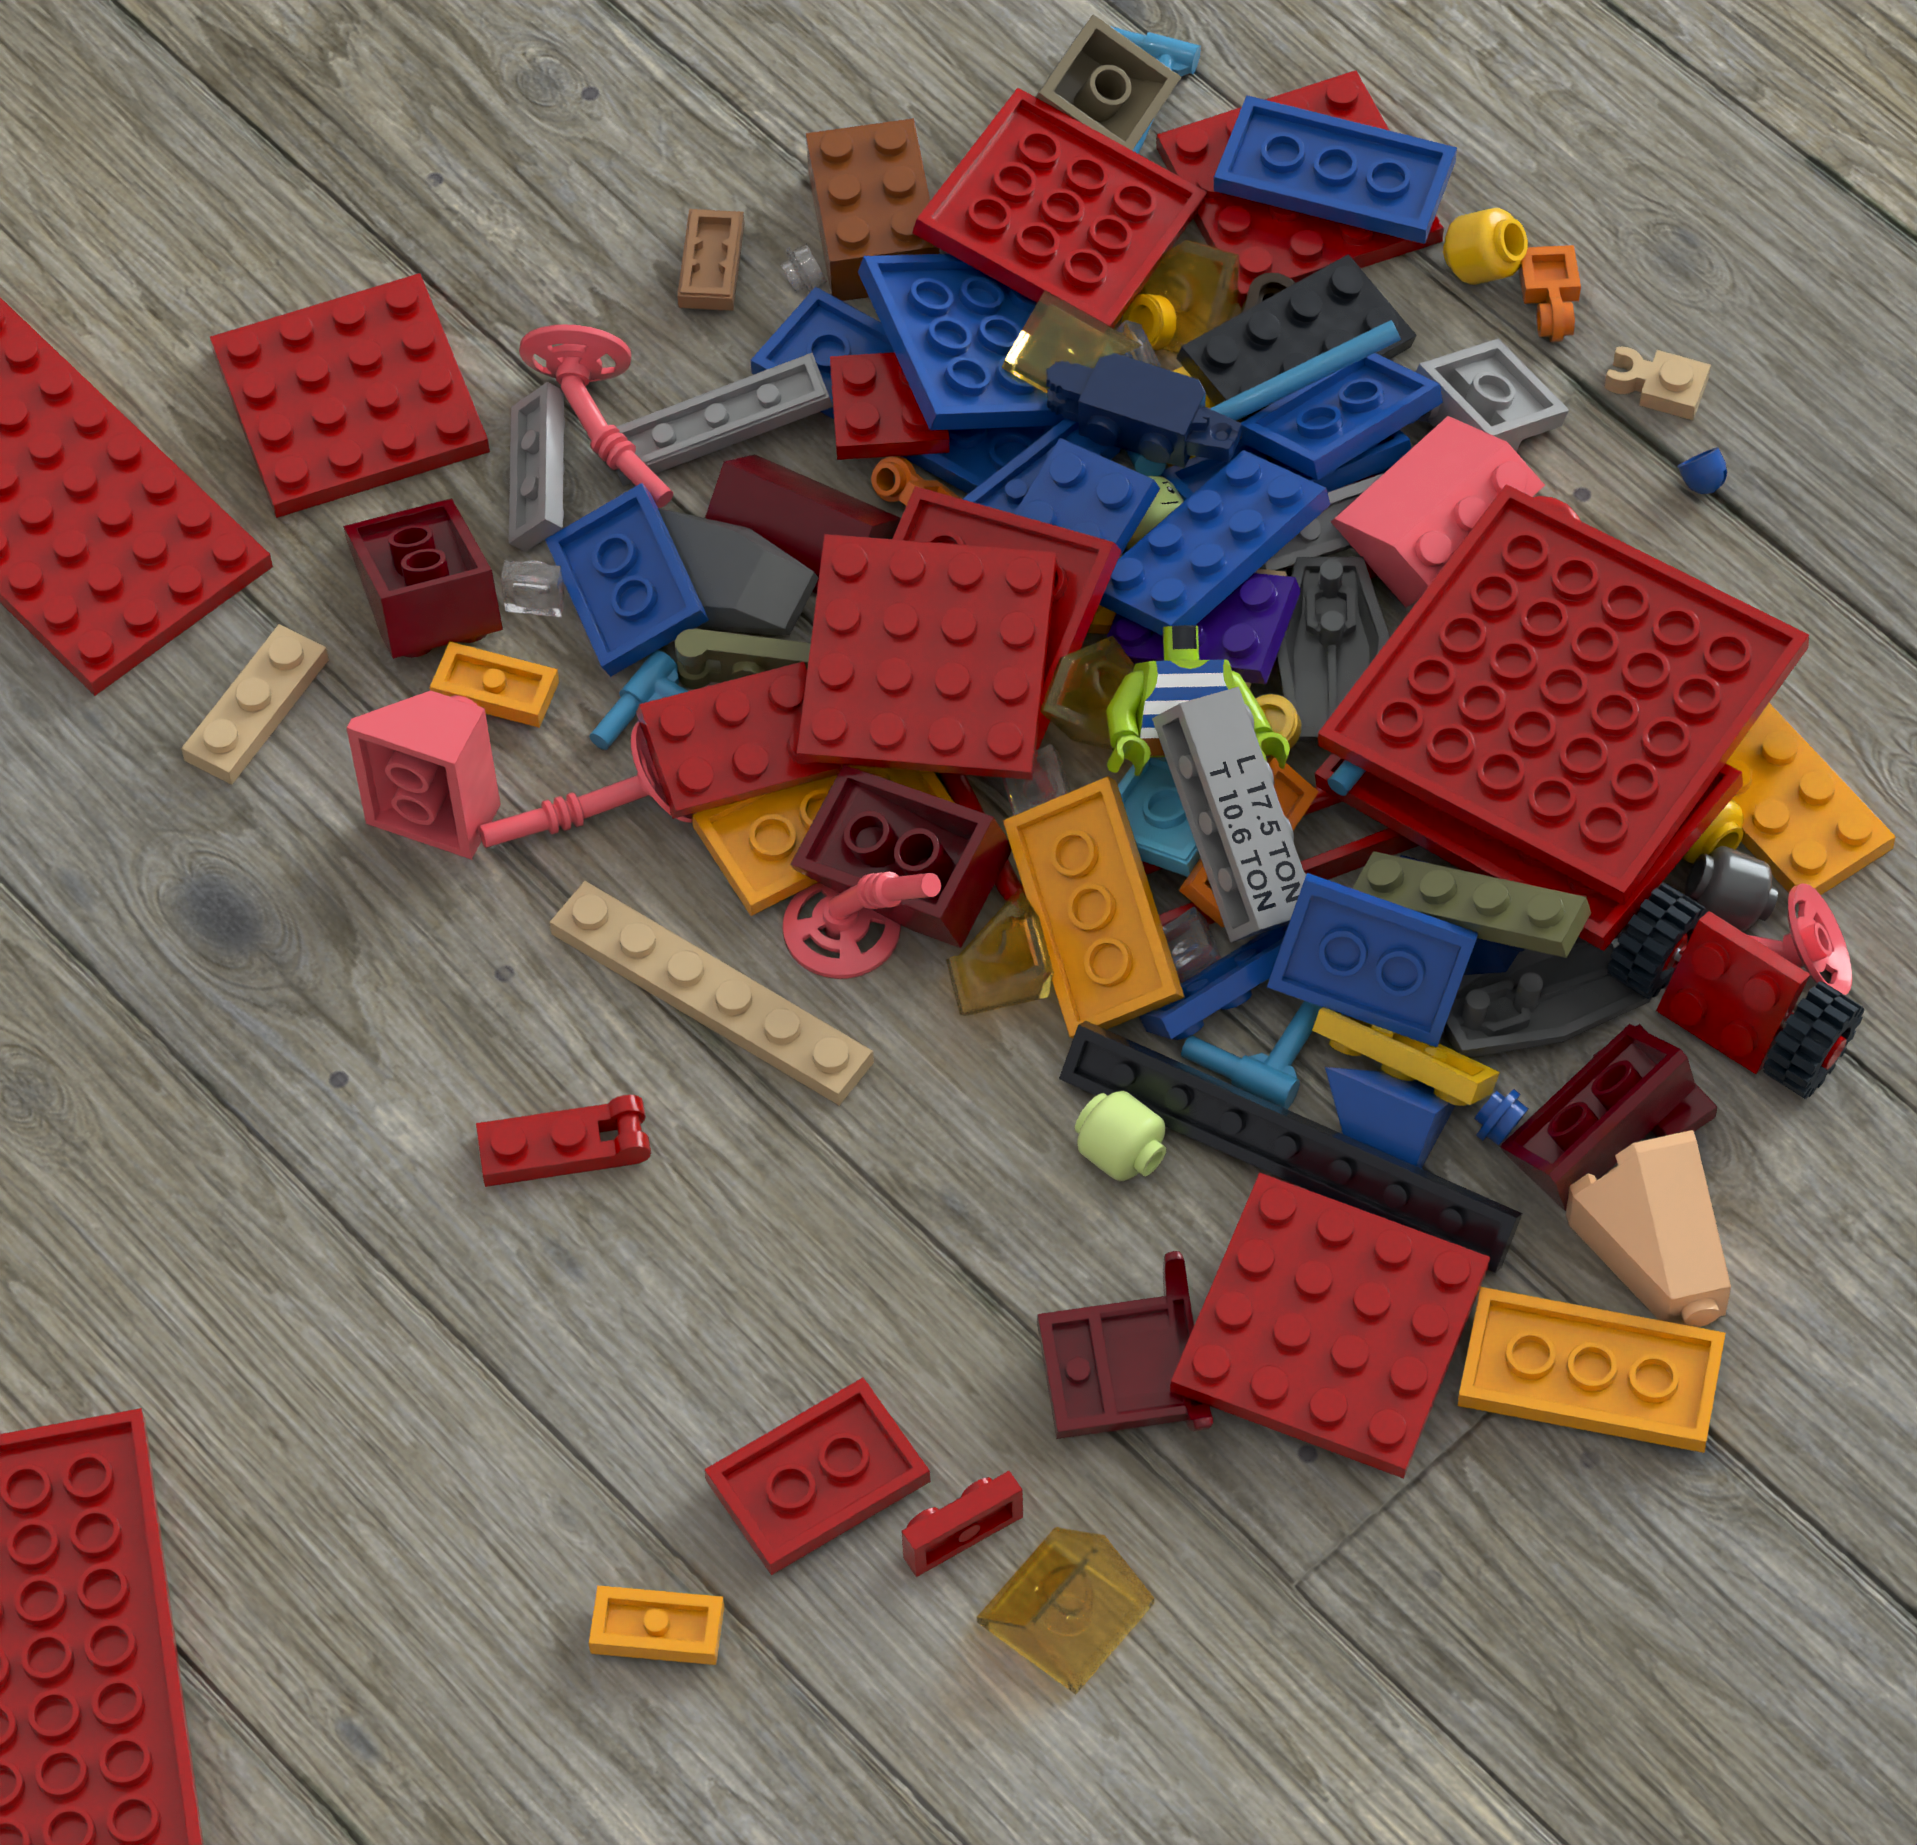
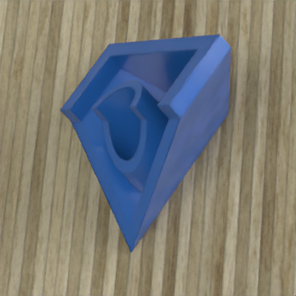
(1388, 1112)

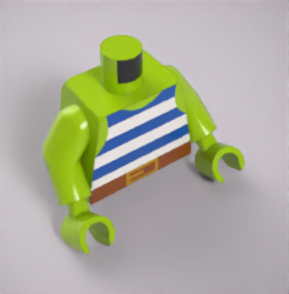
(1164, 684)

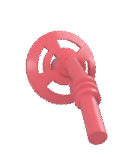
(574, 367)
(577, 809)
(847, 921)
(1814, 939)

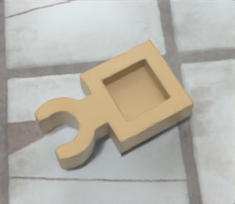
(1666, 384)

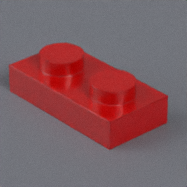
(947, 1531)

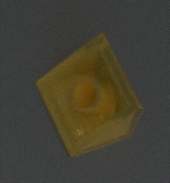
(1068, 1606)

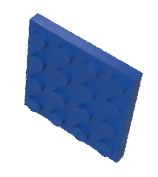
(952, 339)

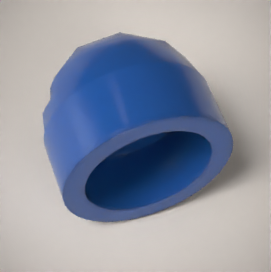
(1704, 471)

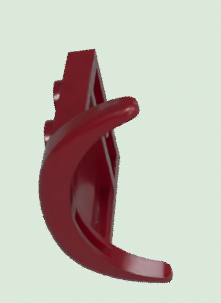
(1117, 1360)

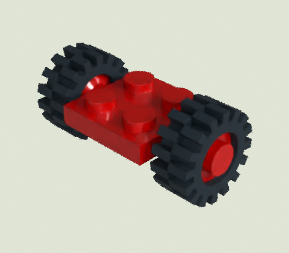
(1734, 991)

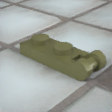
(724, 656)

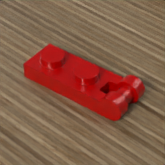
(563, 1142)

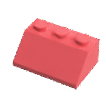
(1429, 504)
(427, 770)

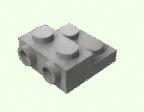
(1492, 393)

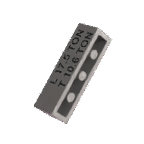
(1233, 811)

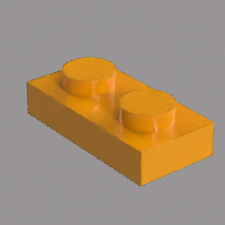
(497, 683)
(656, 1625)

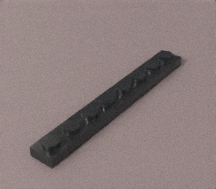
(1289, 1143)

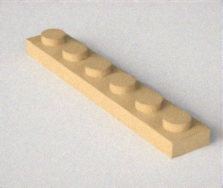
(712, 993)

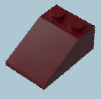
(424, 578)
(889, 827)

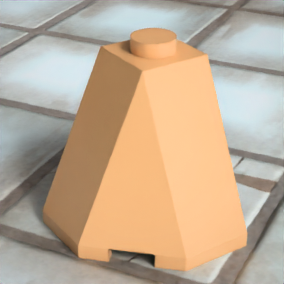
(1657, 1229)

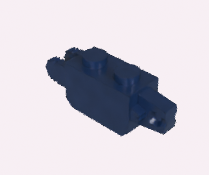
(1141, 410)

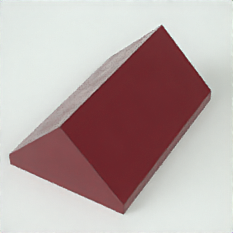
(792, 509)
(1601, 1111)

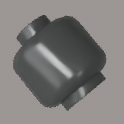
(1732, 886)

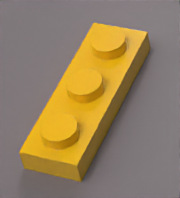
(1452, 1074)

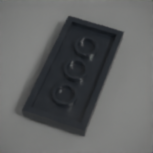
(1290, 330)

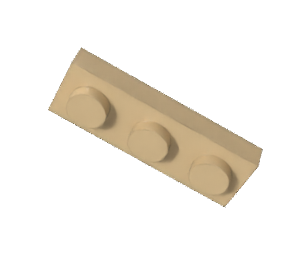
(255, 704)

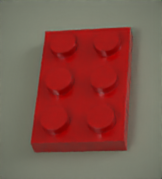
(730, 740)
(817, 1475)

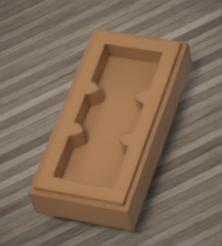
(711, 259)

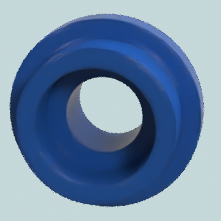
(1500, 1116)

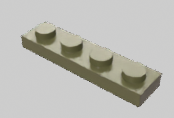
(1487, 905)

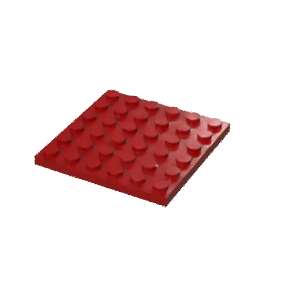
(1564, 693)

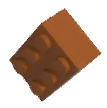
(866, 197)

